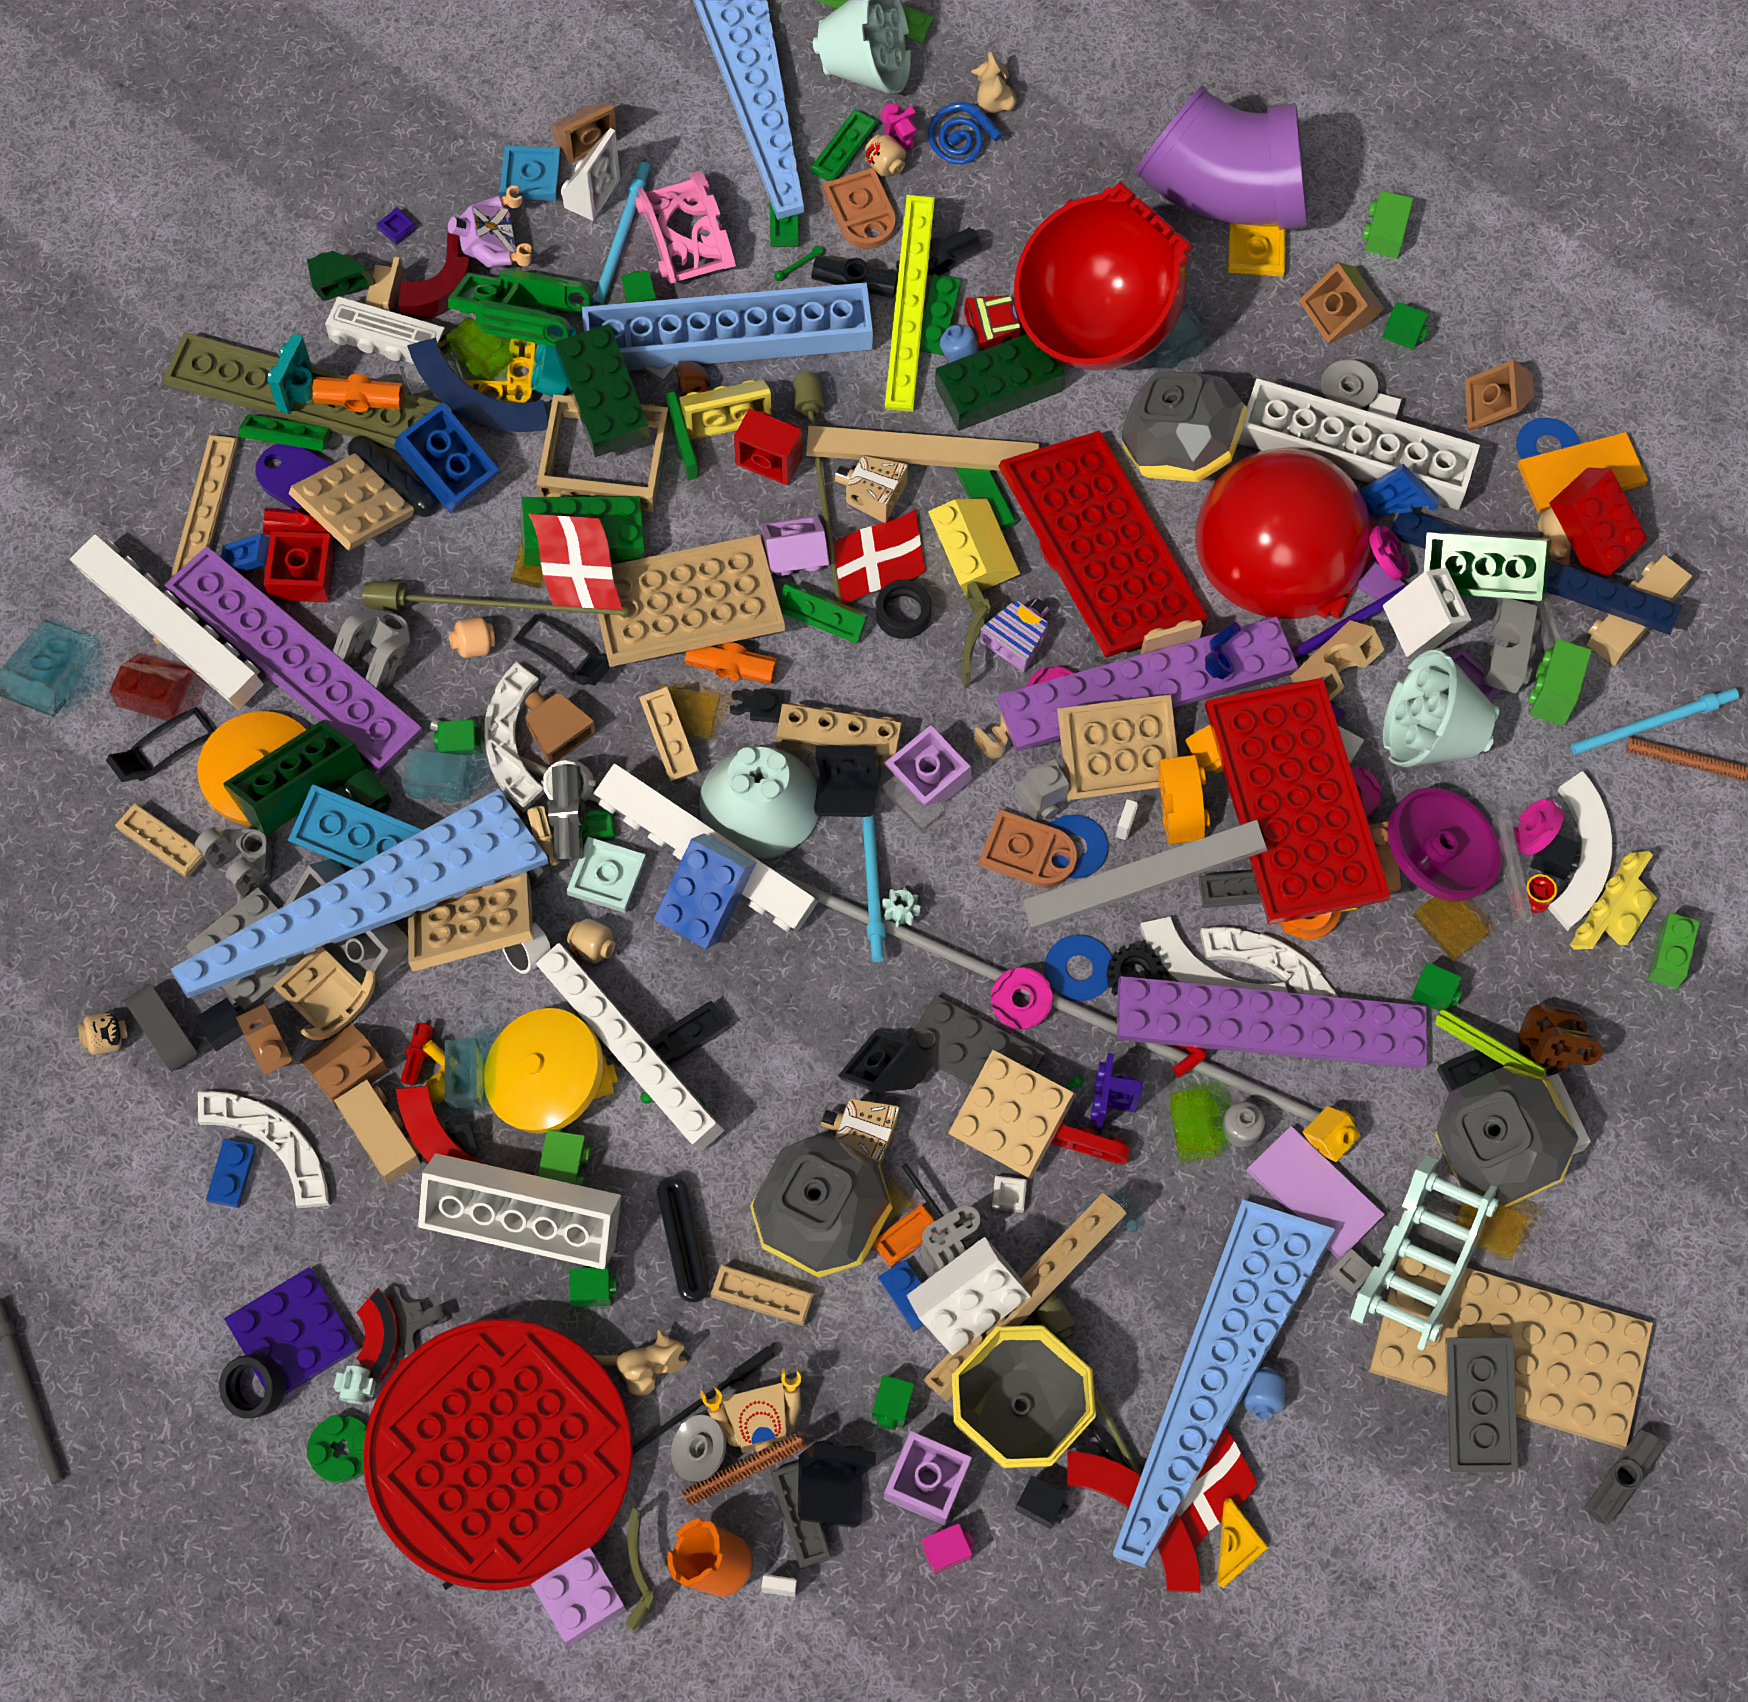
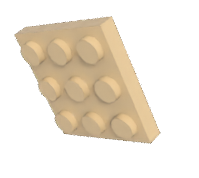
(351, 501)
(1012, 1114)

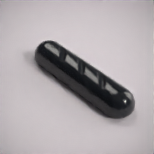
(395, 475)
(682, 1239)

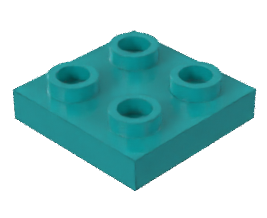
(291, 370)

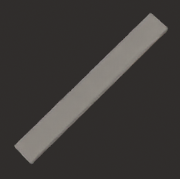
(1145, 875)

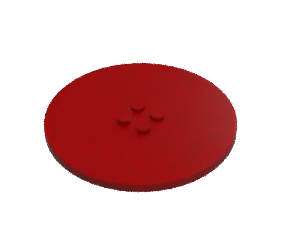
(497, 1454)

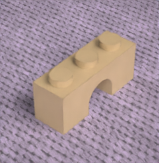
(1351, 646)

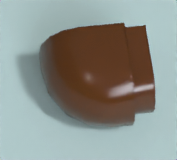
(692, 378)

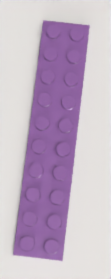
(293, 658)
(1179, 670)
(1271, 1022)

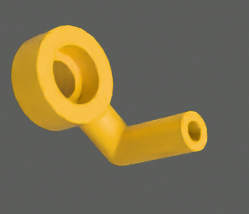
(437, 1081)

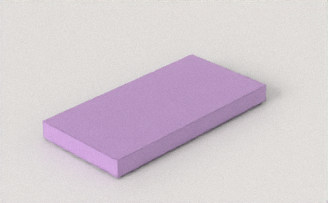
(1315, 1190)

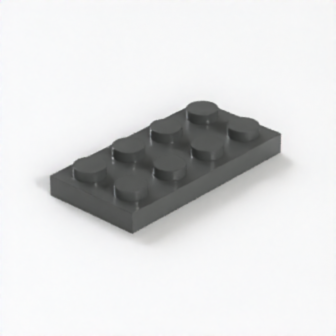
(963, 1042)
(1481, 1404)

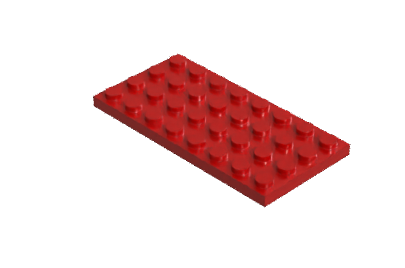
(1101, 541)
(1297, 782)

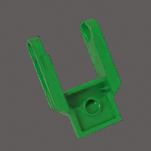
(497, 302)

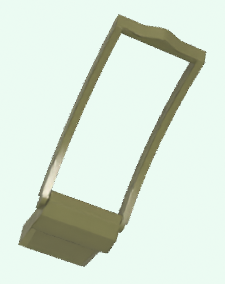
(982, 610)
(647, 1600)

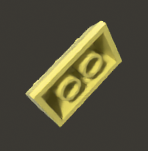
(723, 407)
(974, 543)

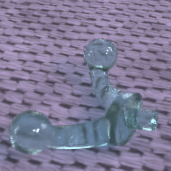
(1131, 1225)

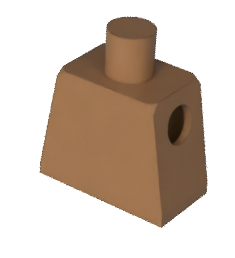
(557, 725)
(265, 1040)

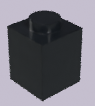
(1557, 857)
(220, 1023)
(1042, 1502)

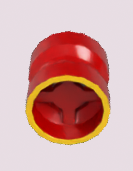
(1541, 887)

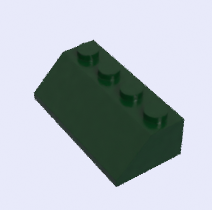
(278, 784)

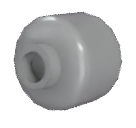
(1243, 1124)

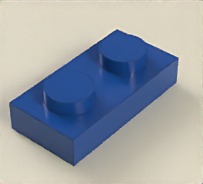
(246, 553)
(231, 1173)
(898, 1284)

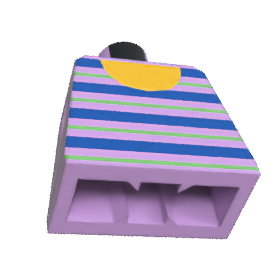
(1017, 632)

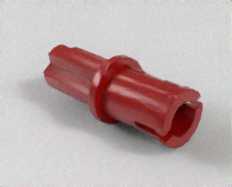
(415, 1053)

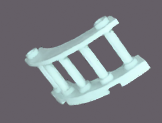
(1399, 1245)

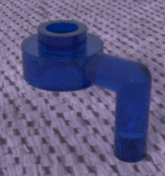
(1217, 661)

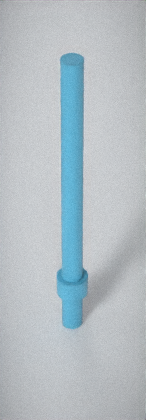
(621, 234)
(1705, 703)
(875, 928)

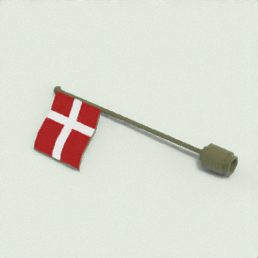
(873, 555)
(573, 565)
(1220, 1478)

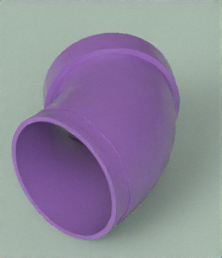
(1230, 163)

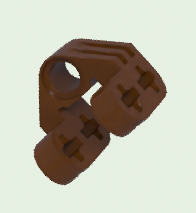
(1537, 1039)

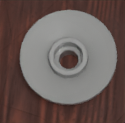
(1350, 375)
(688, 1448)

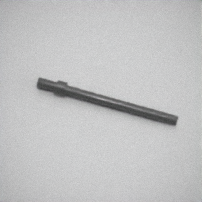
(7, 1336)

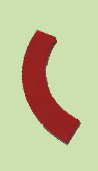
(425, 1126)
(1120, 1484)

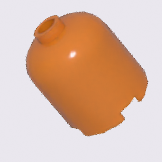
(710, 1559)

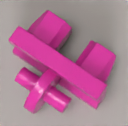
(899, 124)

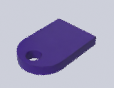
(295, 466)

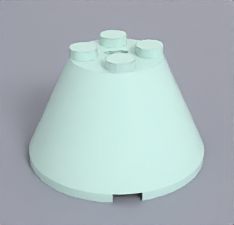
(866, 44)
(1437, 714)
(760, 801)

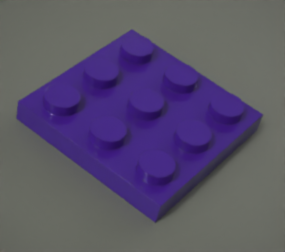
(294, 1328)

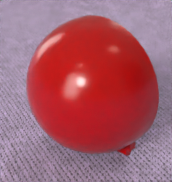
(1102, 281)
(1284, 534)

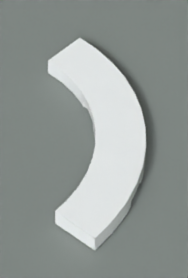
(500, 737)
(1594, 849)
(1266, 953)
(1183, 965)
(277, 1133)

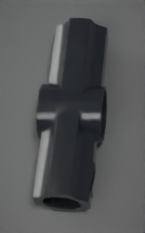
(946, 252)
(840, 272)

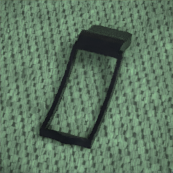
(589, 670)
(133, 765)

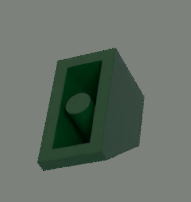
(337, 275)

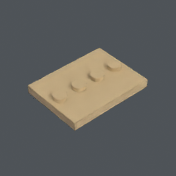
(1116, 745)
(472, 923)

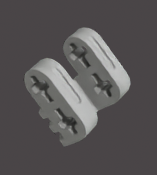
(386, 632)
(246, 872)
(946, 1243)

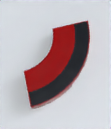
(380, 1334)

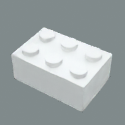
(968, 1296)

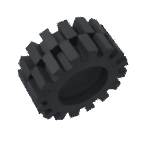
(1133, 956)

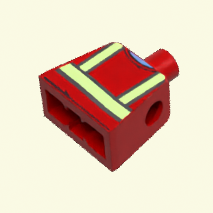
(992, 319)

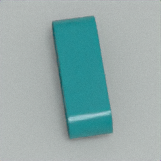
(547, 372)

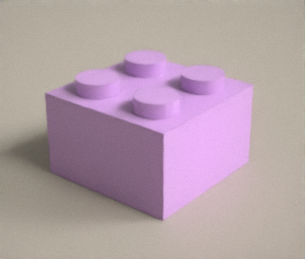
(927, 1478)
(578, 1597)

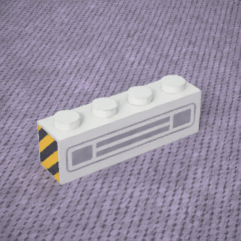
(379, 329)

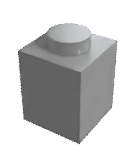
(1047, 784)

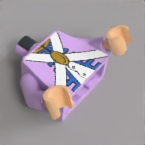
(488, 232)

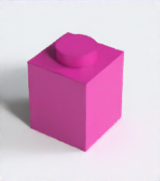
(947, 1548)

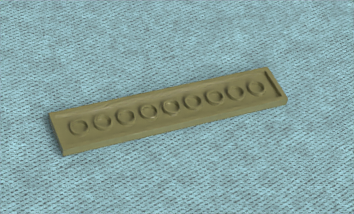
(241, 379)

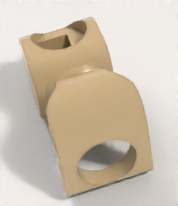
(987, 746)

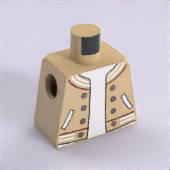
(874, 485)
(864, 1127)

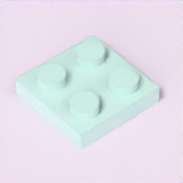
(606, 875)

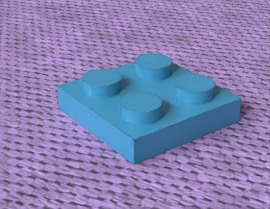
(532, 170)

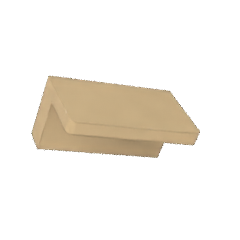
(387, 287)

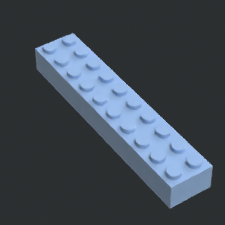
(738, 326)

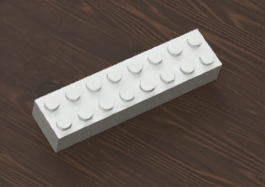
(1357, 440)

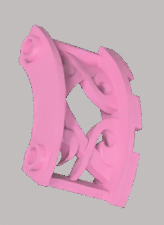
(665, 202)

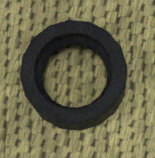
(903, 630)
(230, 1386)

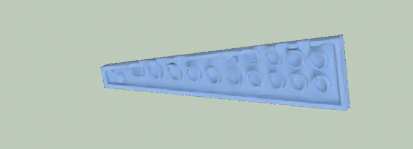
(431, 866)

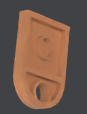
(861, 205)
(1026, 851)

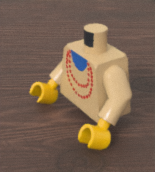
(759, 1415)

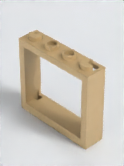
(553, 486)

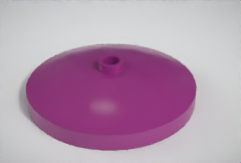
(1444, 844)

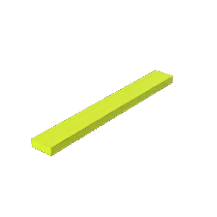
(909, 303)

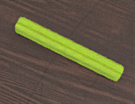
(1486, 1043)

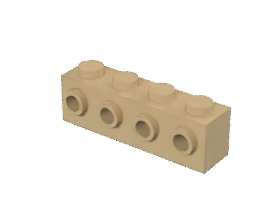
(806, 728)

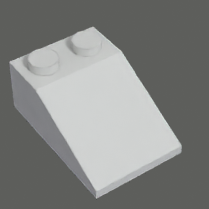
(593, 178)

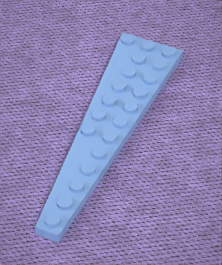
(750, 69)
(1246, 1306)

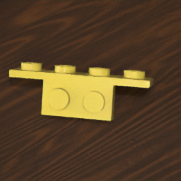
(1620, 906)

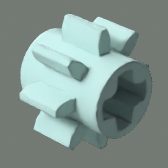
(901, 907)
(354, 1385)

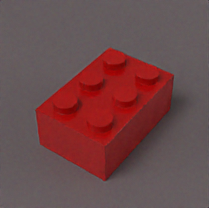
(1598, 521)

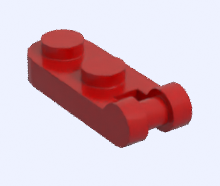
(1087, 1142)

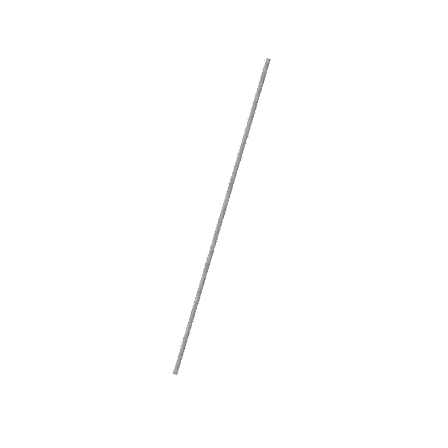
(993, 973)

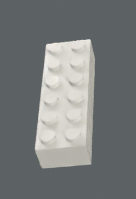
(519, 1211)

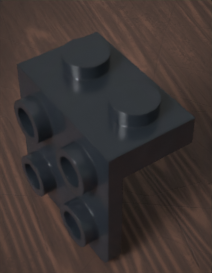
(847, 780)
(832, 1483)

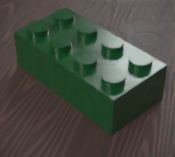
(997, 381)
(602, 390)

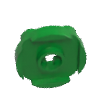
(321, 1451)

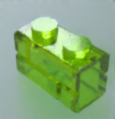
(480, 351)
(1194, 1125)

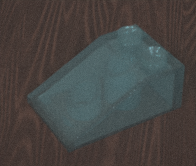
(46, 667)

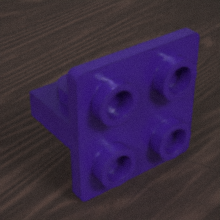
(1115, 1093)

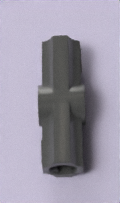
(567, 812)
(1612, 1492)

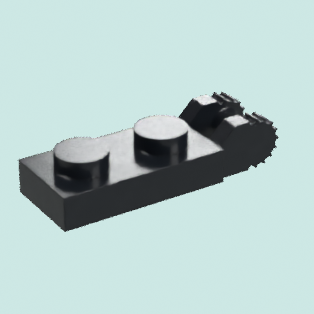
(690, 1032)

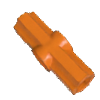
(358, 393)
(734, 662)

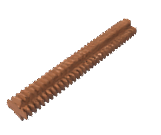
(1687, 758)
(744, 1469)

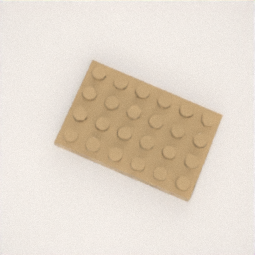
(691, 601)

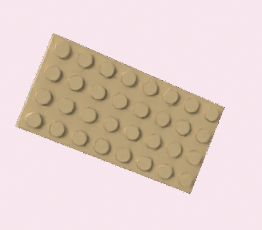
(1571, 1359)

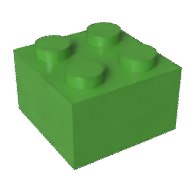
(1558, 681)

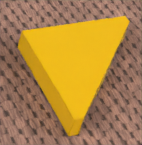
(1238, 1544)

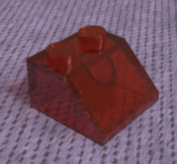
(151, 686)

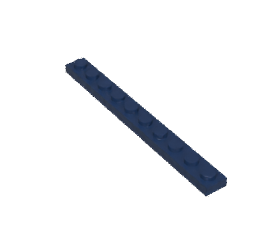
(1567, 581)

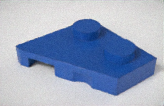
(1398, 492)

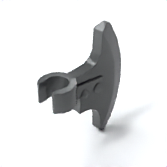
(413, 1318)

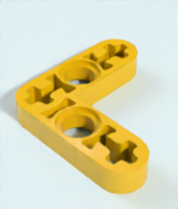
(514, 383)

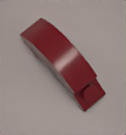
(430, 297)

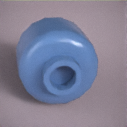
(959, 342)
(1265, 1394)

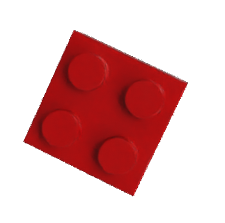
(768, 446)
(299, 566)

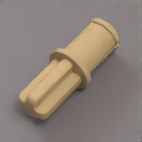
(542, 832)

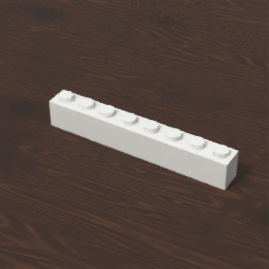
(167, 622)
(676, 827)
(630, 1047)

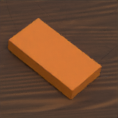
(903, 1236)

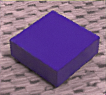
(396, 226)

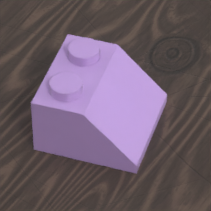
(795, 545)
(930, 768)

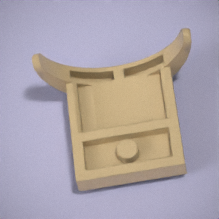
(325, 993)

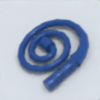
(978, 114)

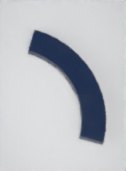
(470, 402)

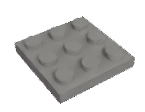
(255, 987)

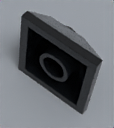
(886, 1064)

